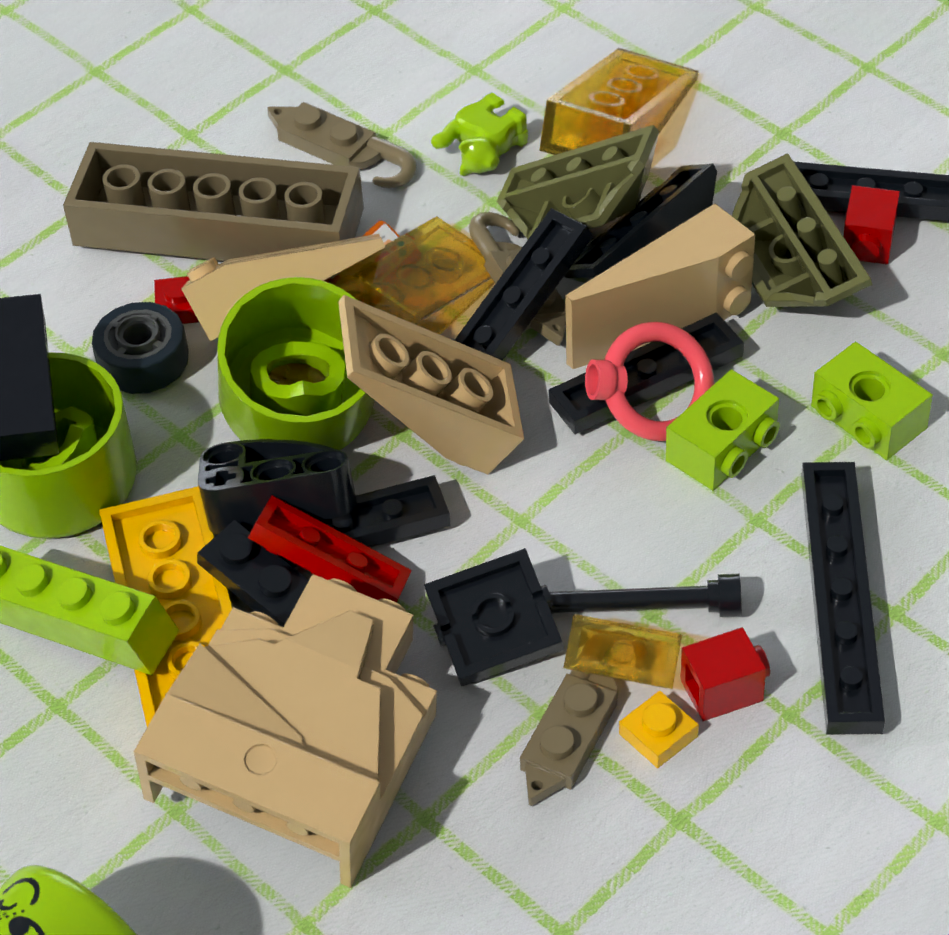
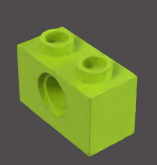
(871, 400)
(722, 430)

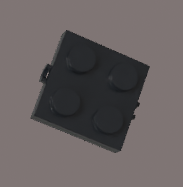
(493, 617)

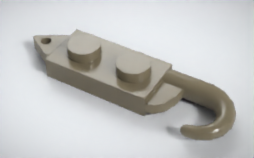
(339, 141)
(551, 318)
(567, 733)

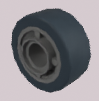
(141, 346)

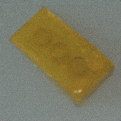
(614, 98)
(421, 276)

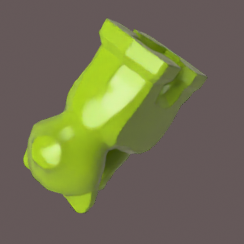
(483, 134)

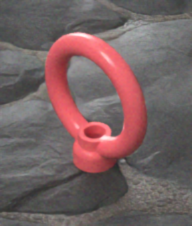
(609, 378)

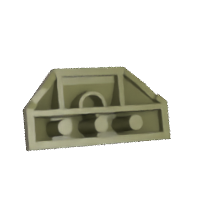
(583, 183)
(797, 245)

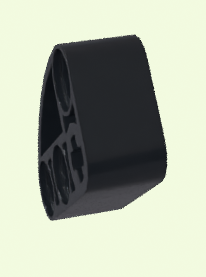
(244, 474)

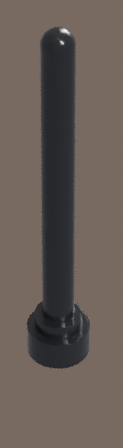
(718, 595)

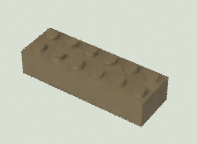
(208, 202)

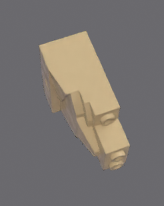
(296, 721)

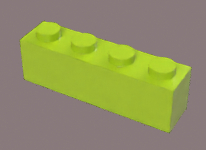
(83, 611)

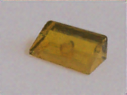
(622, 651)

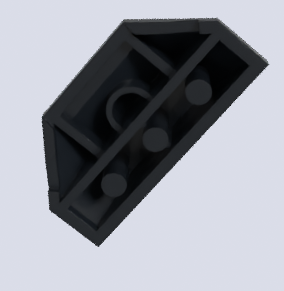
(660, 211)

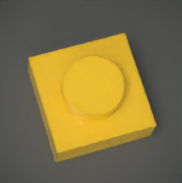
(658, 729)

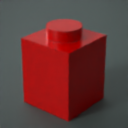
(871, 223)
(724, 673)

